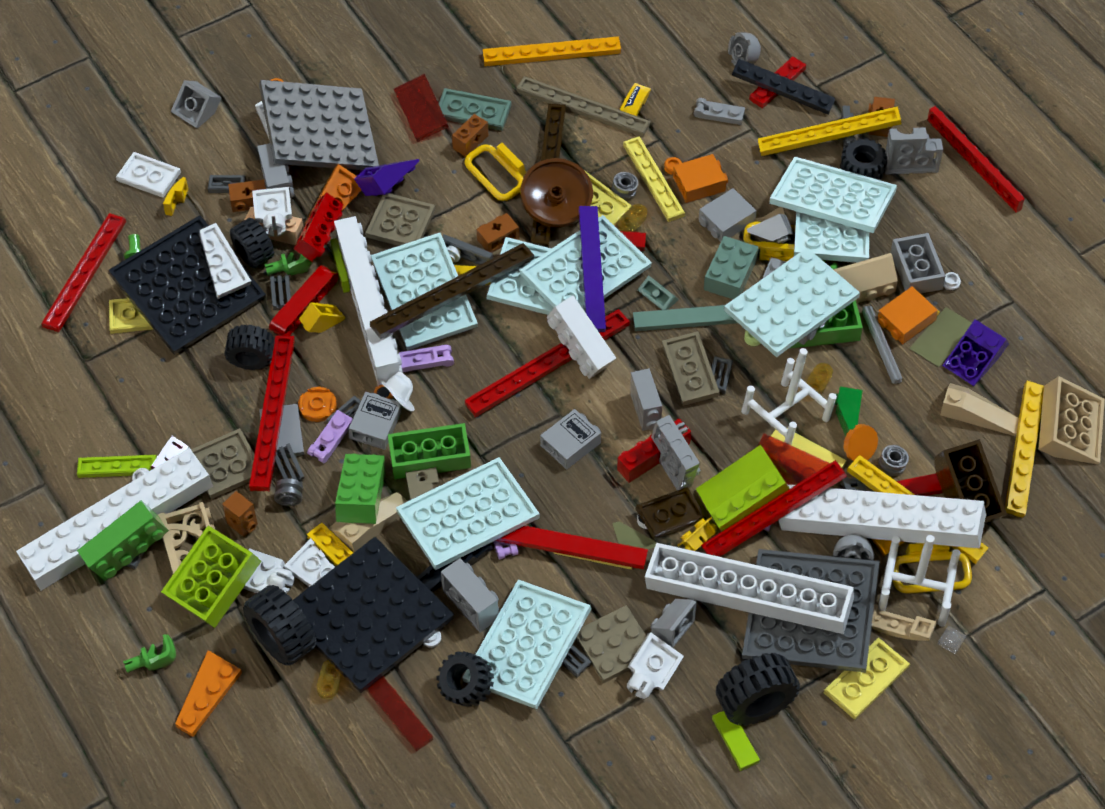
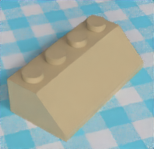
(871, 277)

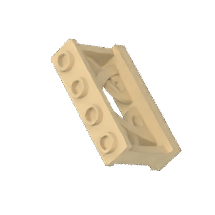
(175, 529)

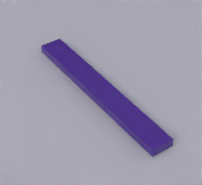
(592, 266)

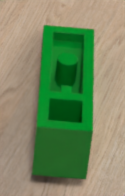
(848, 407)

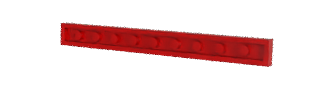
(535, 370)
(272, 414)

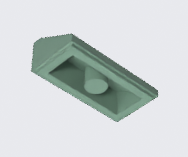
(657, 293)

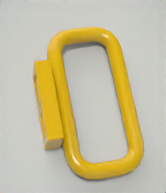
(507, 160)
(770, 249)
(939, 552)

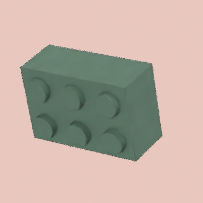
(731, 268)

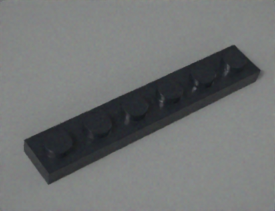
(783, 86)

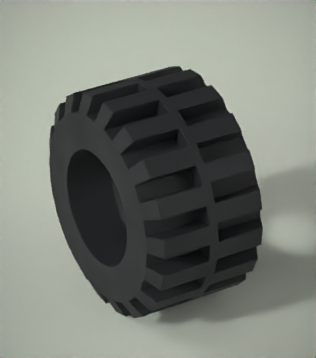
(864, 151)
(252, 242)
(249, 347)
(479, 679)

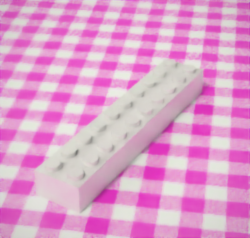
(367, 297)
(161, 489)
(890, 515)
(750, 588)

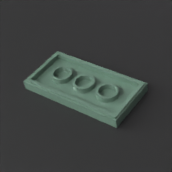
(460, 106)

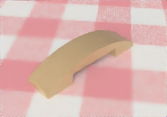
(901, 626)

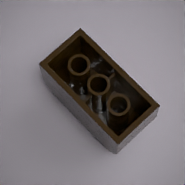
(967, 476)

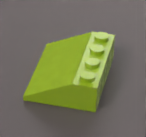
(742, 488)
(211, 576)

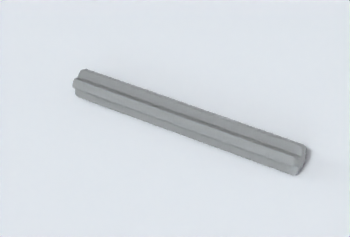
(882, 344)

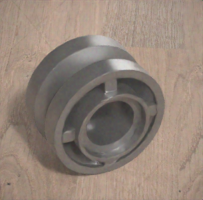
(625, 185)
(893, 460)
(288, 492)

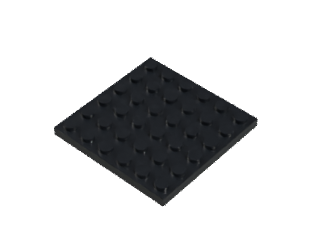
(176, 290)
(371, 614)

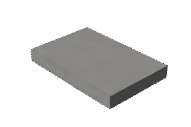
(290, 431)

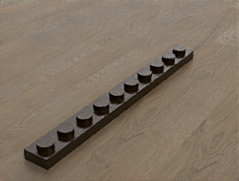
(551, 149)
(451, 290)

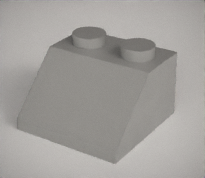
(195, 103)
(773, 229)
(675, 621)

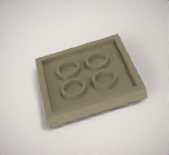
(400, 220)
(226, 461)
(611, 642)

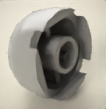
(744, 47)
(853, 547)

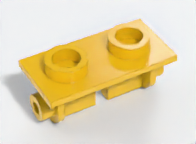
(703, 529)

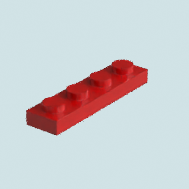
(789, 70)

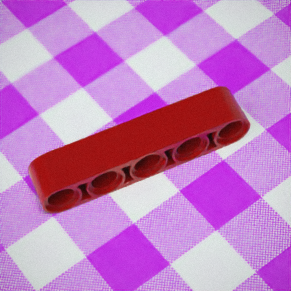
(313, 291)

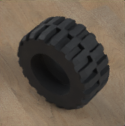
(279, 625)
(757, 689)

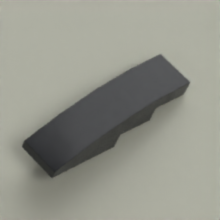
(432, 578)

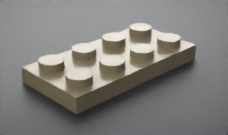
(690, 368)

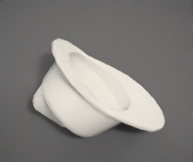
(401, 389)

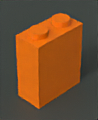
(700, 178)
(907, 315)

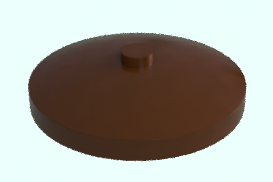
(555, 191)

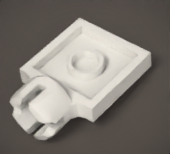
(272, 209)
(269, 573)
(652, 666)

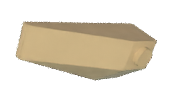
(972, 408)
(357, 534)

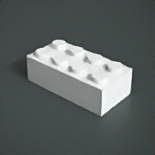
(580, 337)

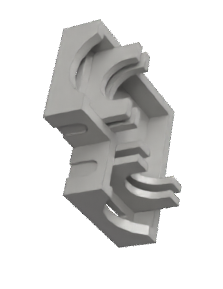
(912, 152)
(676, 454)

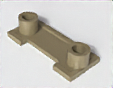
(421, 481)

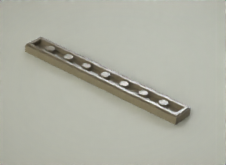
(583, 106)

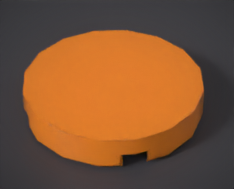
(317, 404)
(860, 441)

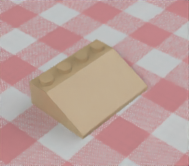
(1071, 422)

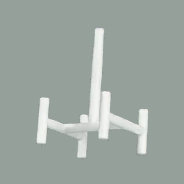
(791, 398)
(920, 579)

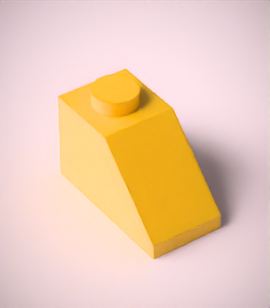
(321, 317)

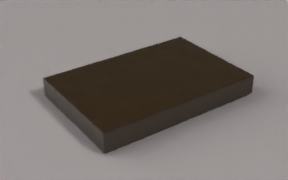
(670, 513)

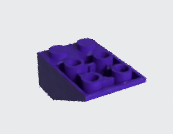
(381, 178)
(975, 353)

